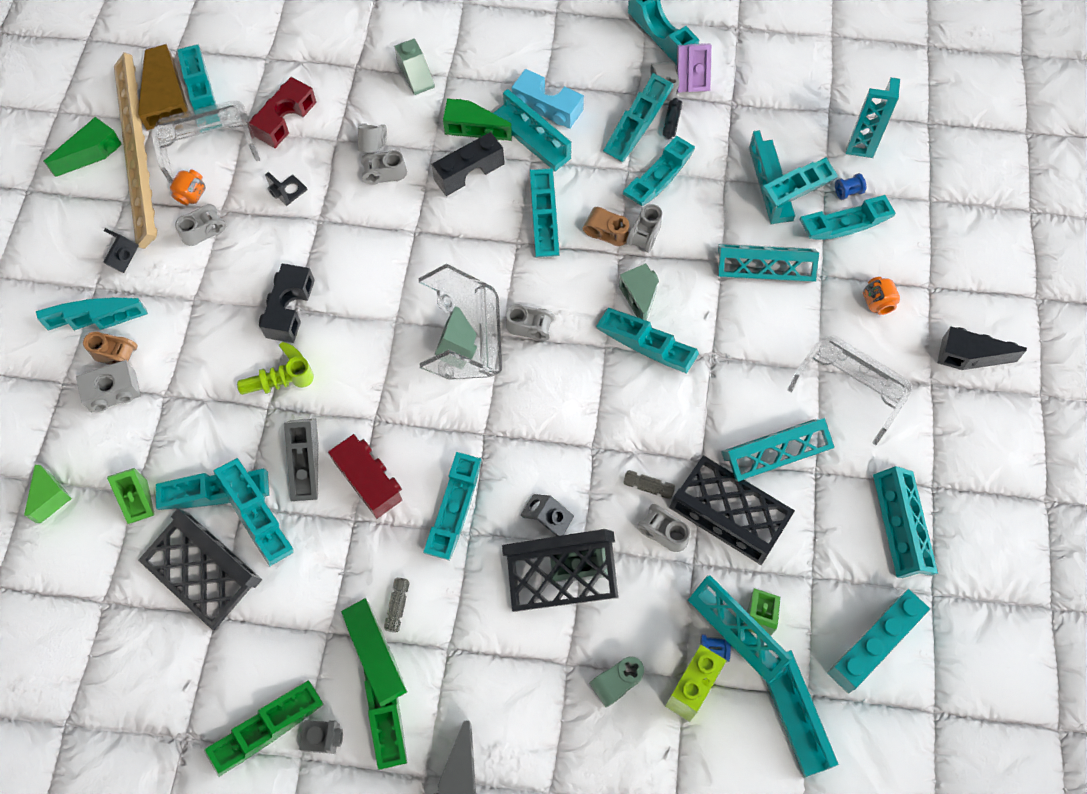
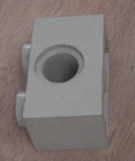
(94, 384)

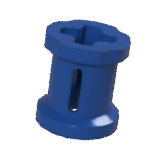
(850, 186)
(725, 650)

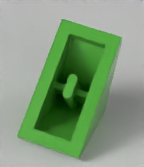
(44, 495)
(132, 495)
(764, 610)

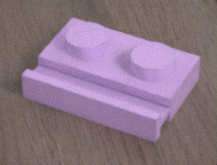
(694, 67)

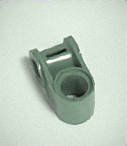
(614, 684)

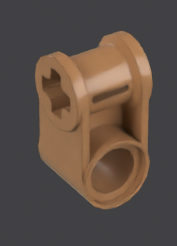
(605, 225)
(112, 348)

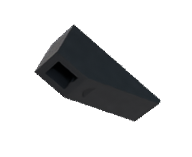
(971, 350)

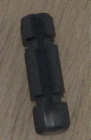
(672, 118)

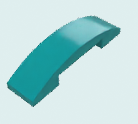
(660, 173)
(848, 221)
(454, 506)

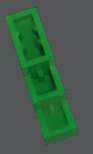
(374, 652)
(263, 728)
(386, 730)

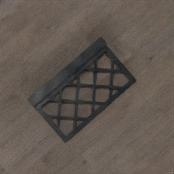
(725, 528)
(564, 546)
(210, 547)

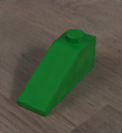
(472, 120)
(87, 146)

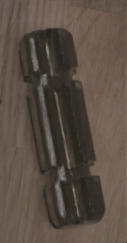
(649, 484)
(396, 605)

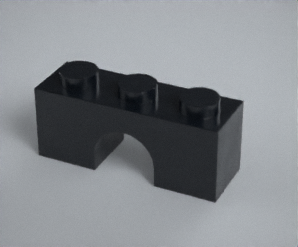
(453, 169)
(289, 285)

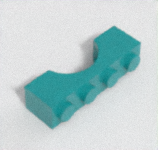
(654, 22)
(878, 641)

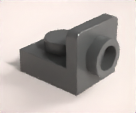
(321, 736)

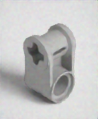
(667, 71)
(371, 137)
(385, 167)
(199, 226)
(645, 231)
(530, 322)
(659, 526)

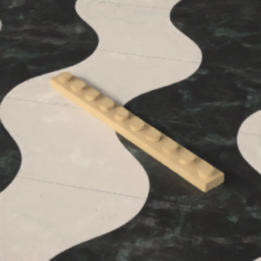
(135, 153)

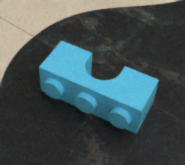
(561, 108)

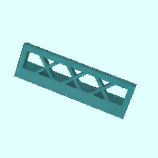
(877, 125)
(535, 132)
(768, 169)
(768, 253)
(770, 441)
(904, 523)
(737, 632)
(801, 721)

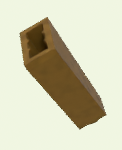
(160, 87)

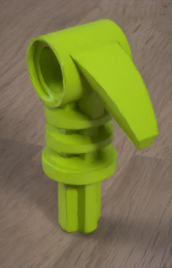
(284, 375)

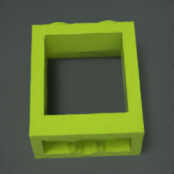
(695, 683)

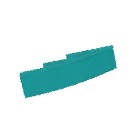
(196, 77)
(638, 118)
(799, 182)
(544, 213)
(100, 311)
(646, 340)
(200, 491)
(253, 511)

